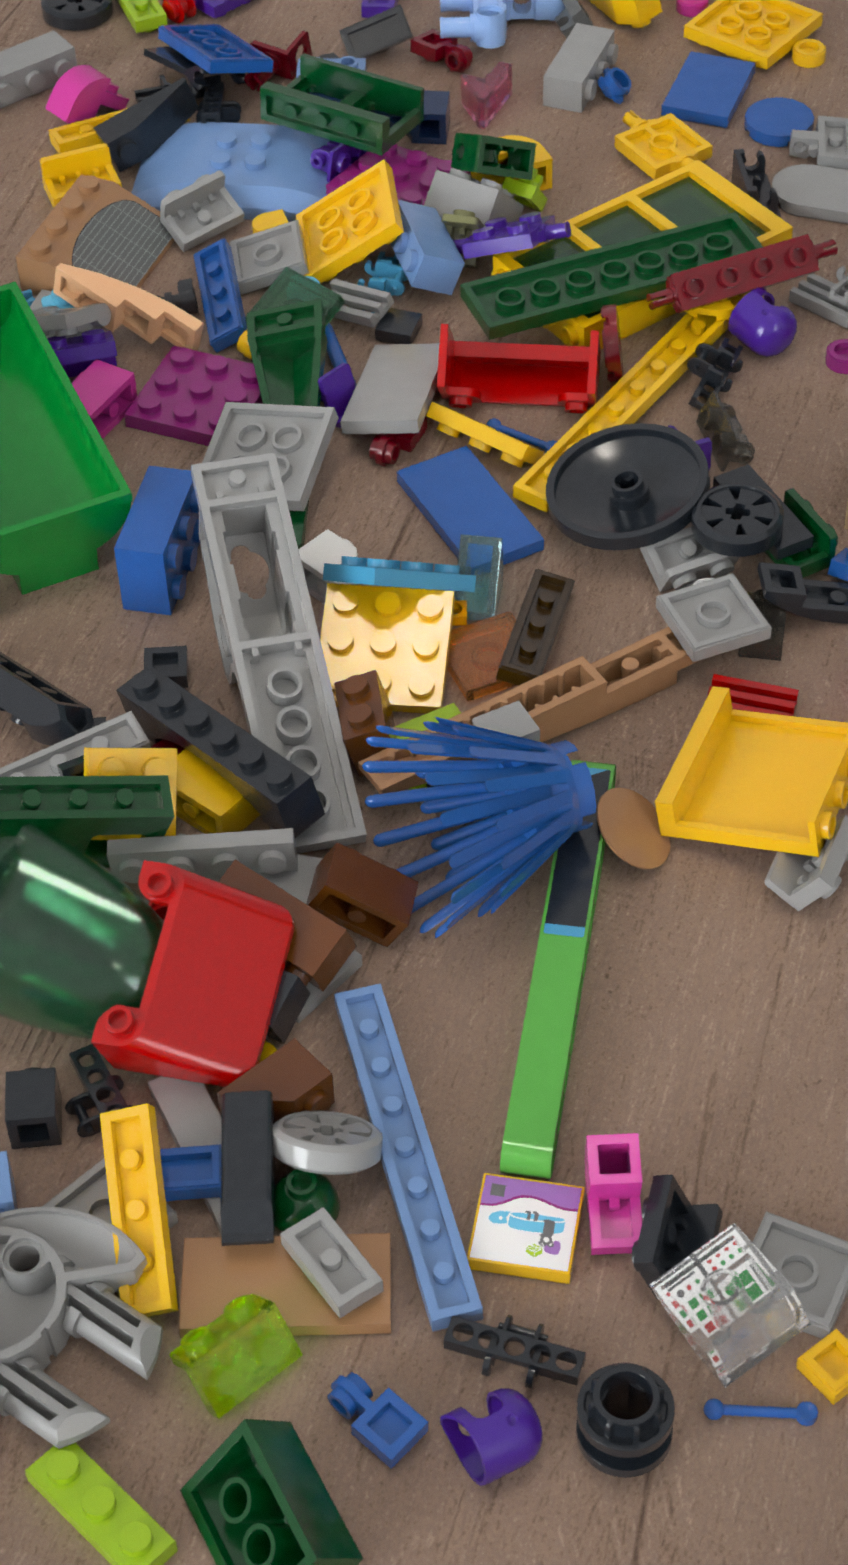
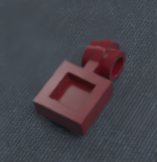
(433, 49)
(386, 447)

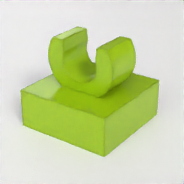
(527, 191)

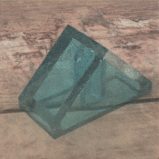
(482, 558)

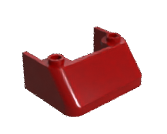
(518, 373)

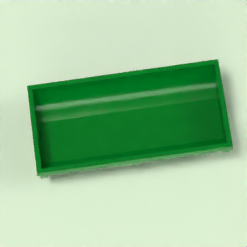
(55, 471)

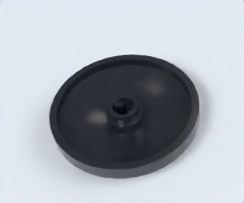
(627, 486)

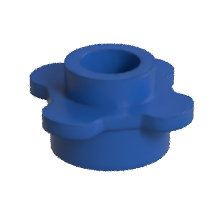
(614, 84)

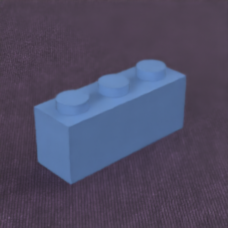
(427, 250)

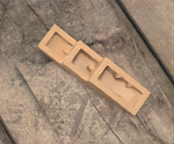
(129, 306)

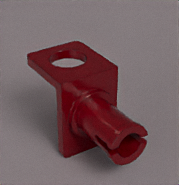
(283, 60)

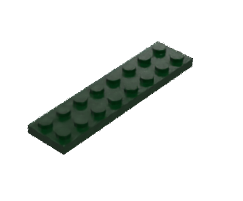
(600, 276)

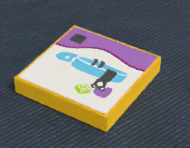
(526, 1228)

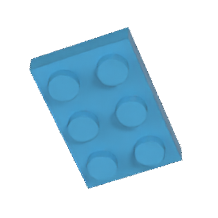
(388, 573)

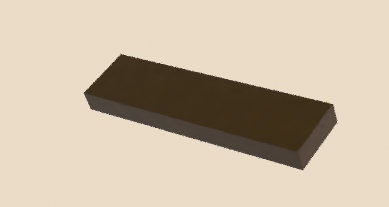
(535, 628)

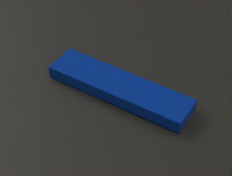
(220, 295)

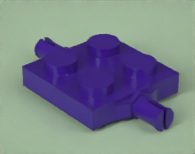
(506, 236)

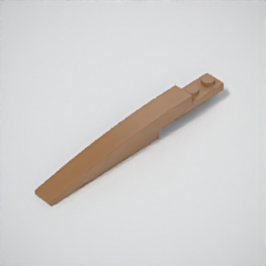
(566, 697)

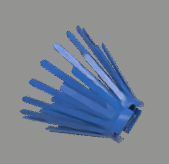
(522, 784)

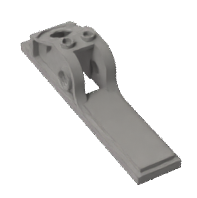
(274, 640)

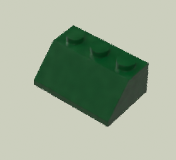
(266, 1502)

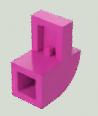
(81, 93)
(613, 1192)

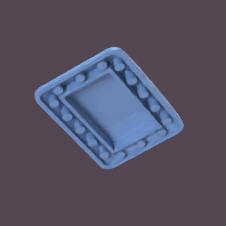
(262, 166)

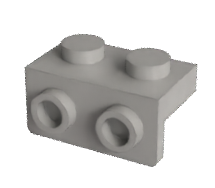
(200, 211)
(683, 560)
(806, 878)

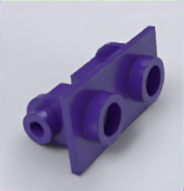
(334, 158)

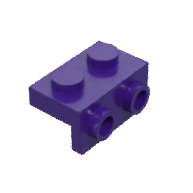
(81, 351)

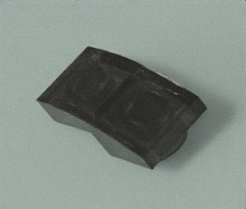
(771, 648)

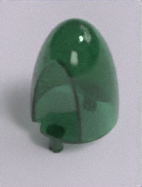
(68, 936)

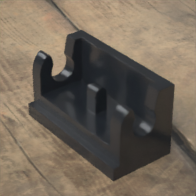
(754, 180)

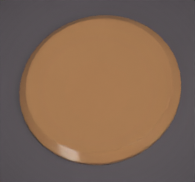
(632, 828)

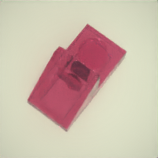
(486, 95)

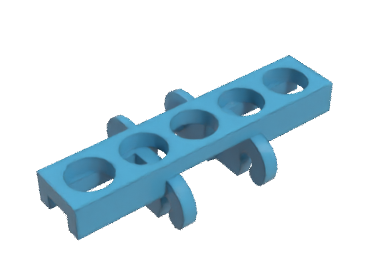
(391, 274)

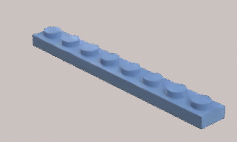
(408, 1158)

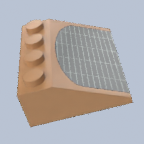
(96, 230)

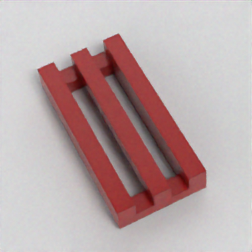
(755, 695)

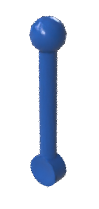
(496, 424)
(805, 1413)

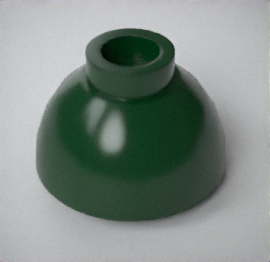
(301, 1195)

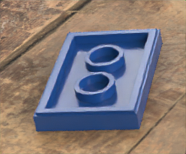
(708, 89)

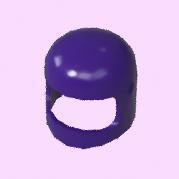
(761, 324)
(497, 1442)

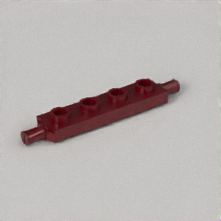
(741, 274)

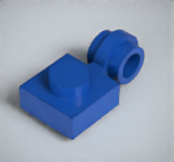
(383, 1426)

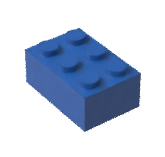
(158, 542)

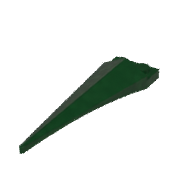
(288, 360)

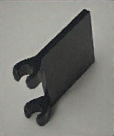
(181, 64)

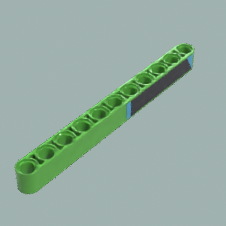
(555, 996)

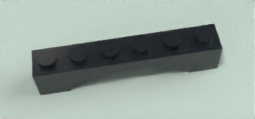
(267, 780)

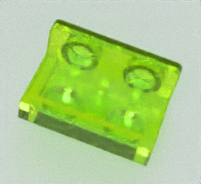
(236, 1352)

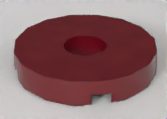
(612, 343)

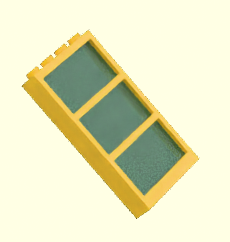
(663, 204)

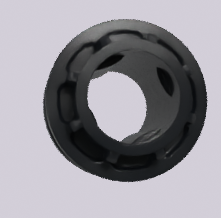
(625, 1420)

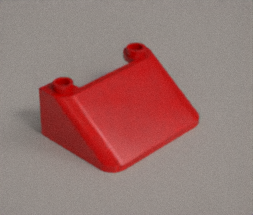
(207, 982)

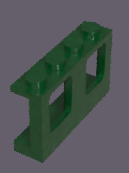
(351, 118)
(86, 807)

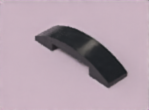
(803, 597)

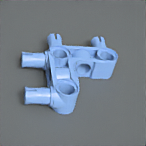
(489, 18)

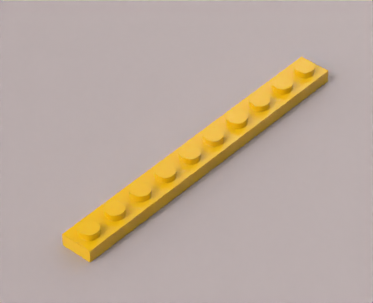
(628, 397)

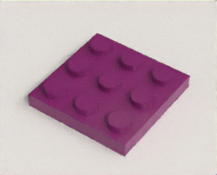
(411, 171)
(190, 394)

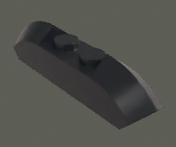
(39, 705)

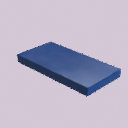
(215, 49)
(465, 499)

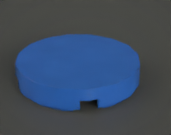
(773, 119)

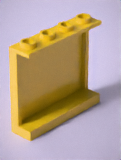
(756, 780)

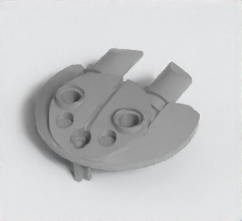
(61, 1297)

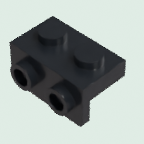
(671, 1228)

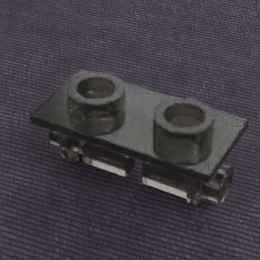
(722, 427)

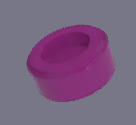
(837, 356)

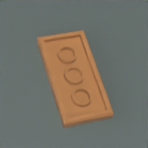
(221, 1273)

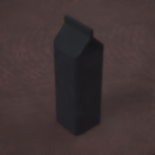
(247, 1168)

